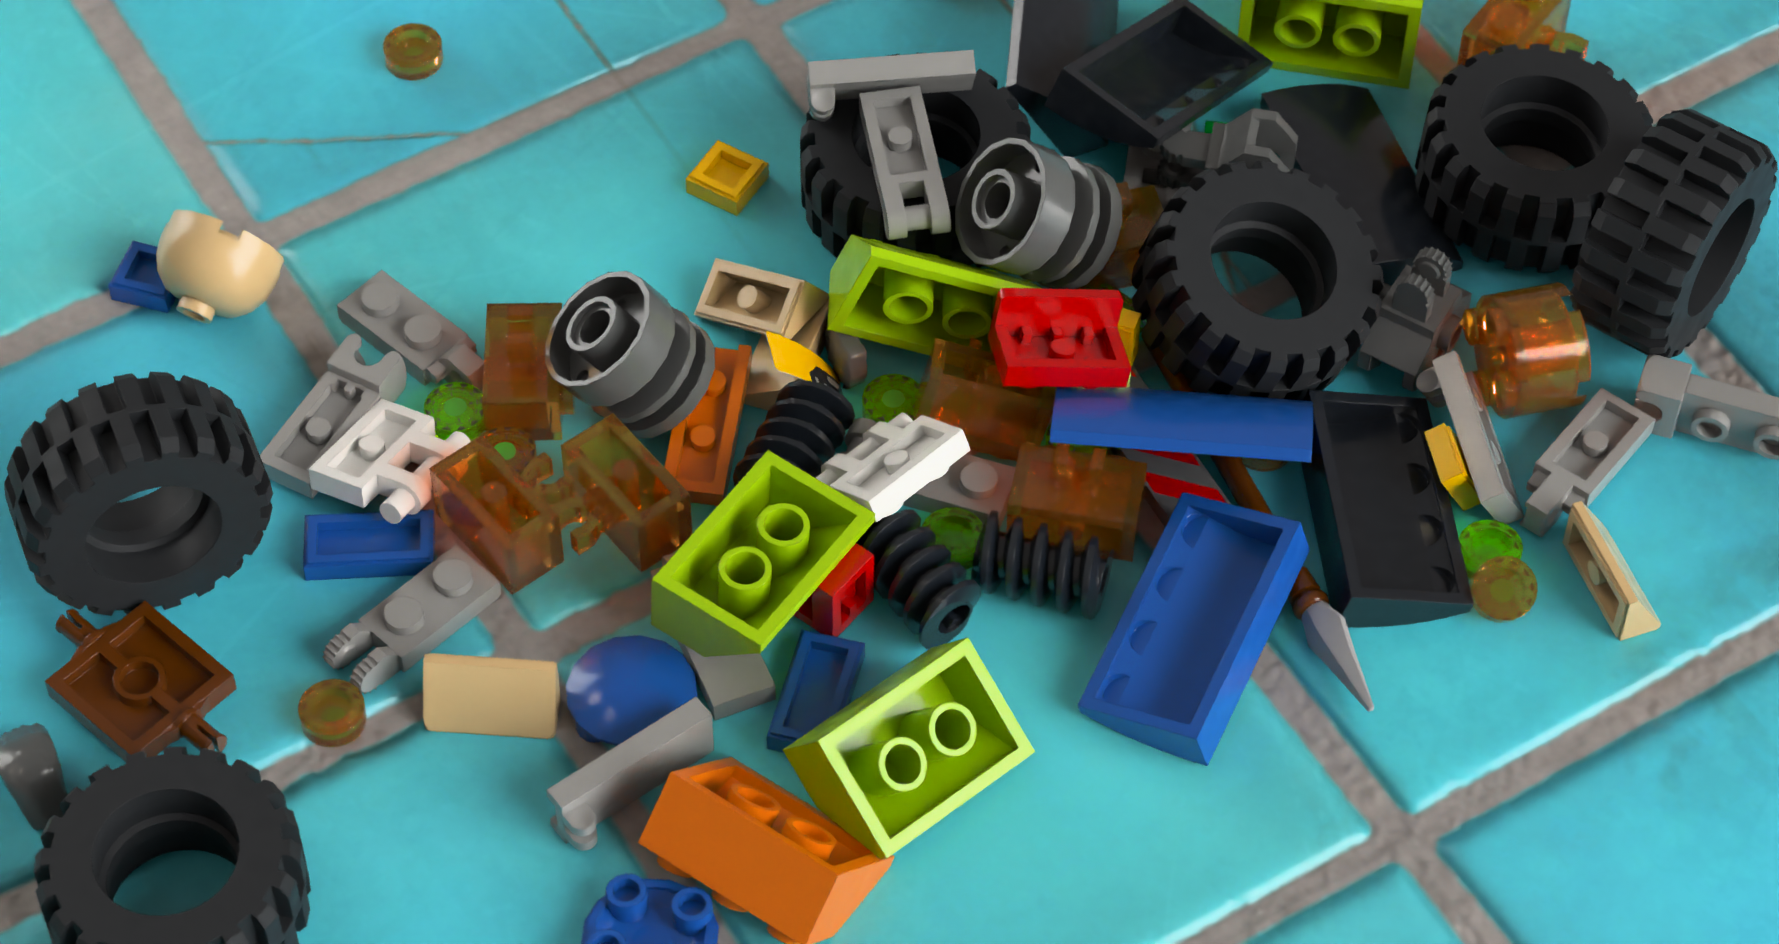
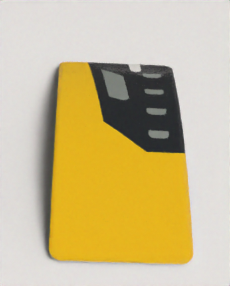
(800, 362)

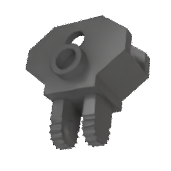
(1246, 139)
(1416, 318)

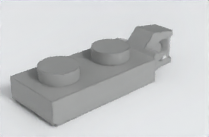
(401, 322)
(1584, 458)

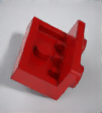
(1059, 338)

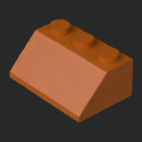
(761, 850)

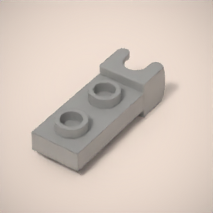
(1707, 407)
(330, 411)

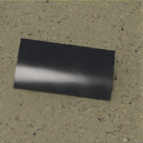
(1042, 42)
(1156, 76)
(1357, 155)
(1382, 512)

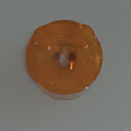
(1528, 350)

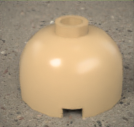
(214, 268)

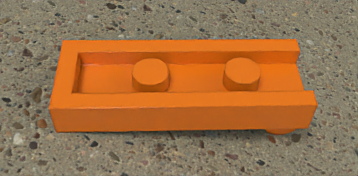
(706, 440)

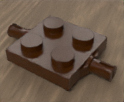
(140, 683)

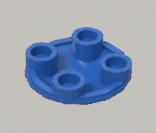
(627, 687)
(651, 913)

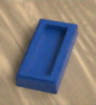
(367, 545)
(815, 686)

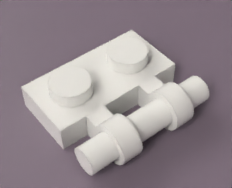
(374, 456)
(895, 462)

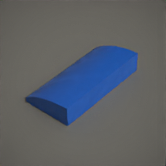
(1184, 422)
(1195, 626)

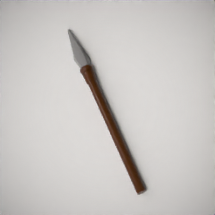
(1323, 626)

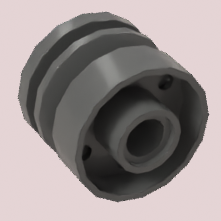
(1038, 214)
(630, 354)

